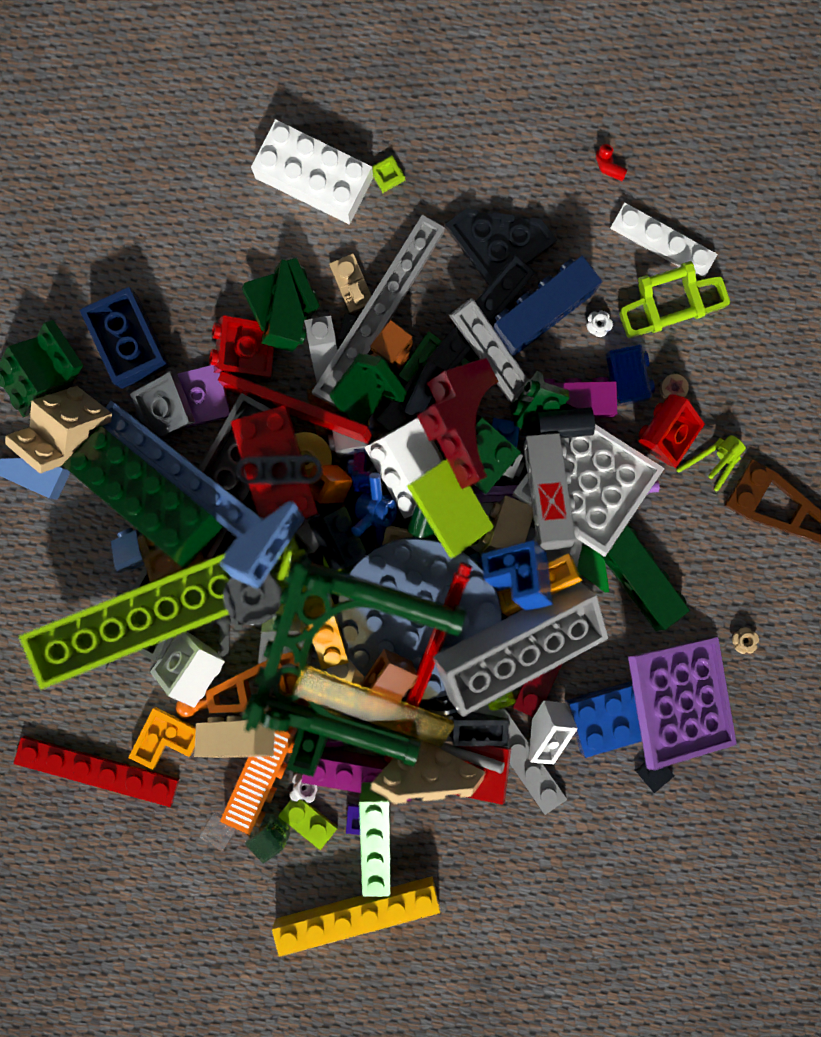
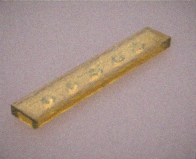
(372, 706)

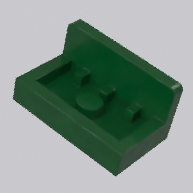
(537, 398)

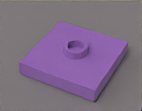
(204, 395)

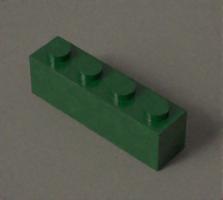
(645, 581)

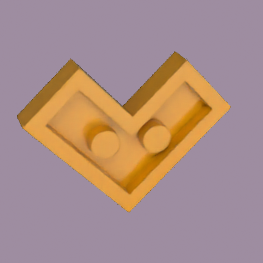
(162, 731)

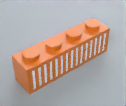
(256, 783)

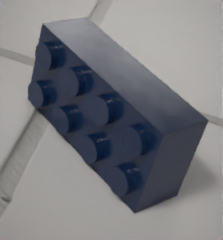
(547, 305)

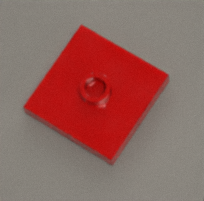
(494, 784)

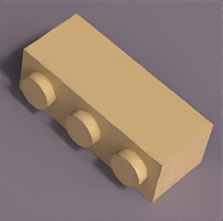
(230, 740)

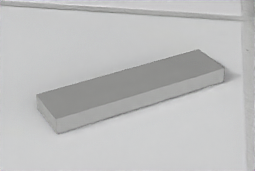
(488, 345)

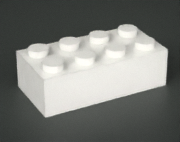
(312, 171)

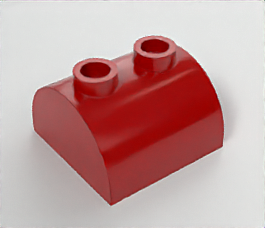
(671, 430)

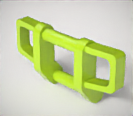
(696, 310)

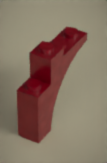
(454, 417)

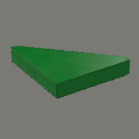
(593, 568)

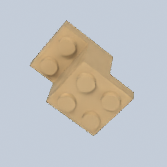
(57, 428)

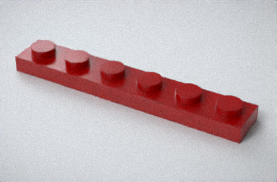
(96, 771)

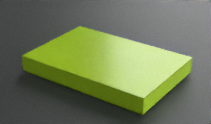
(450, 511)

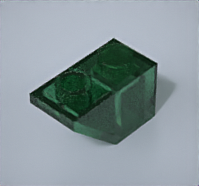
(268, 838)

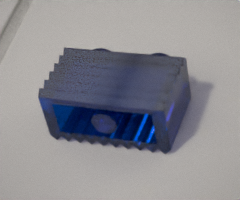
(629, 370)

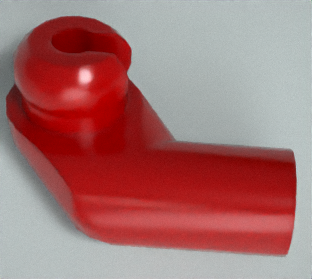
(607, 165)

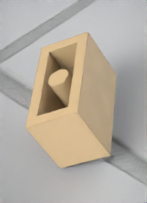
(510, 524)

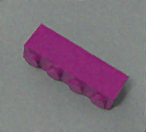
(346, 770)

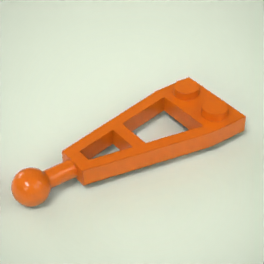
(212, 700)

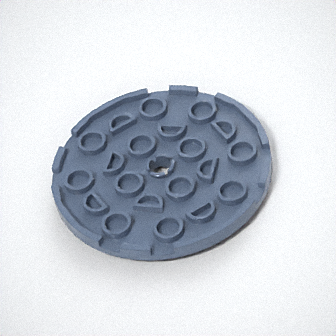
(425, 571)

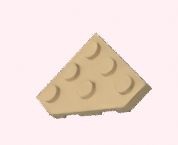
(431, 778)

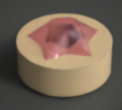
(675, 385)

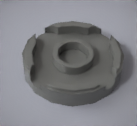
(251, 604)

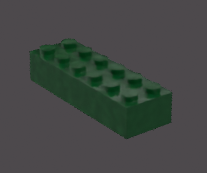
(143, 496)

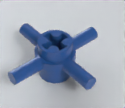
(374, 510)

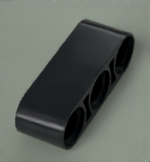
(267, 463)

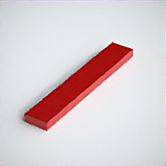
(296, 407)

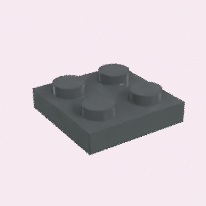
(163, 405)

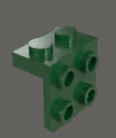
(258, 293)
(365, 386)

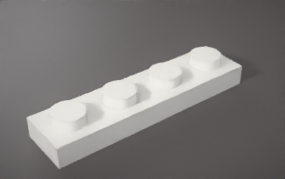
(662, 240)

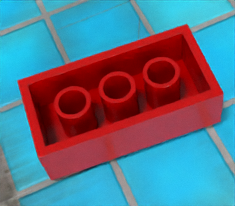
(273, 435)

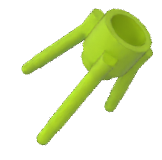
(729, 453)

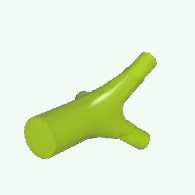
(288, 557)

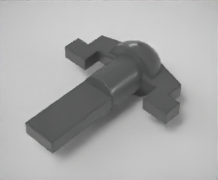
(223, 626)

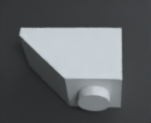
(550, 732)

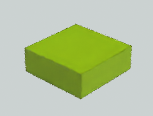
(387, 174)

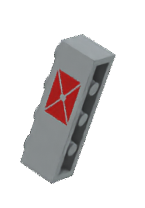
(549, 491)

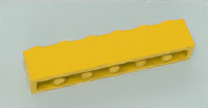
(355, 917)

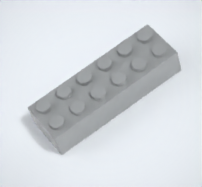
(520, 648)

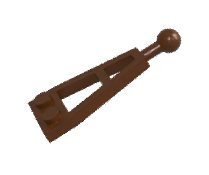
(752, 488)

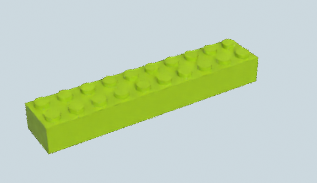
(130, 622)

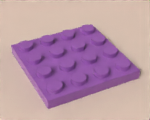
(682, 702)

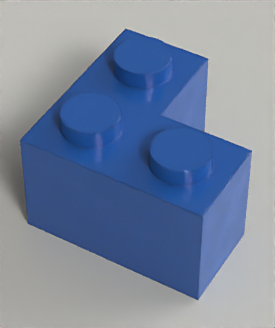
(522, 569)

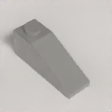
(321, 343)

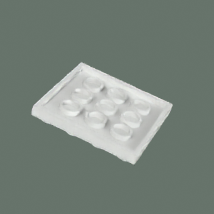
(606, 486)

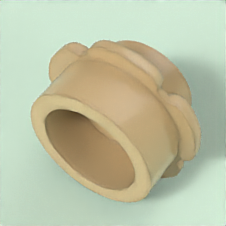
(738, 640)

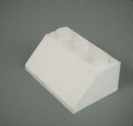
(402, 458)

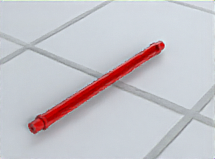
(437, 639)

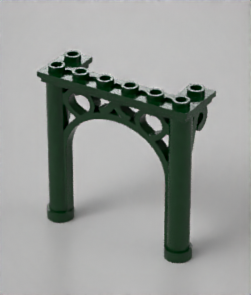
(280, 711)

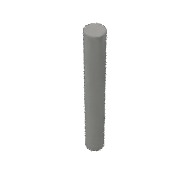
(474, 758)

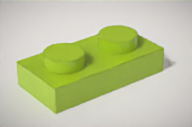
(308, 822)

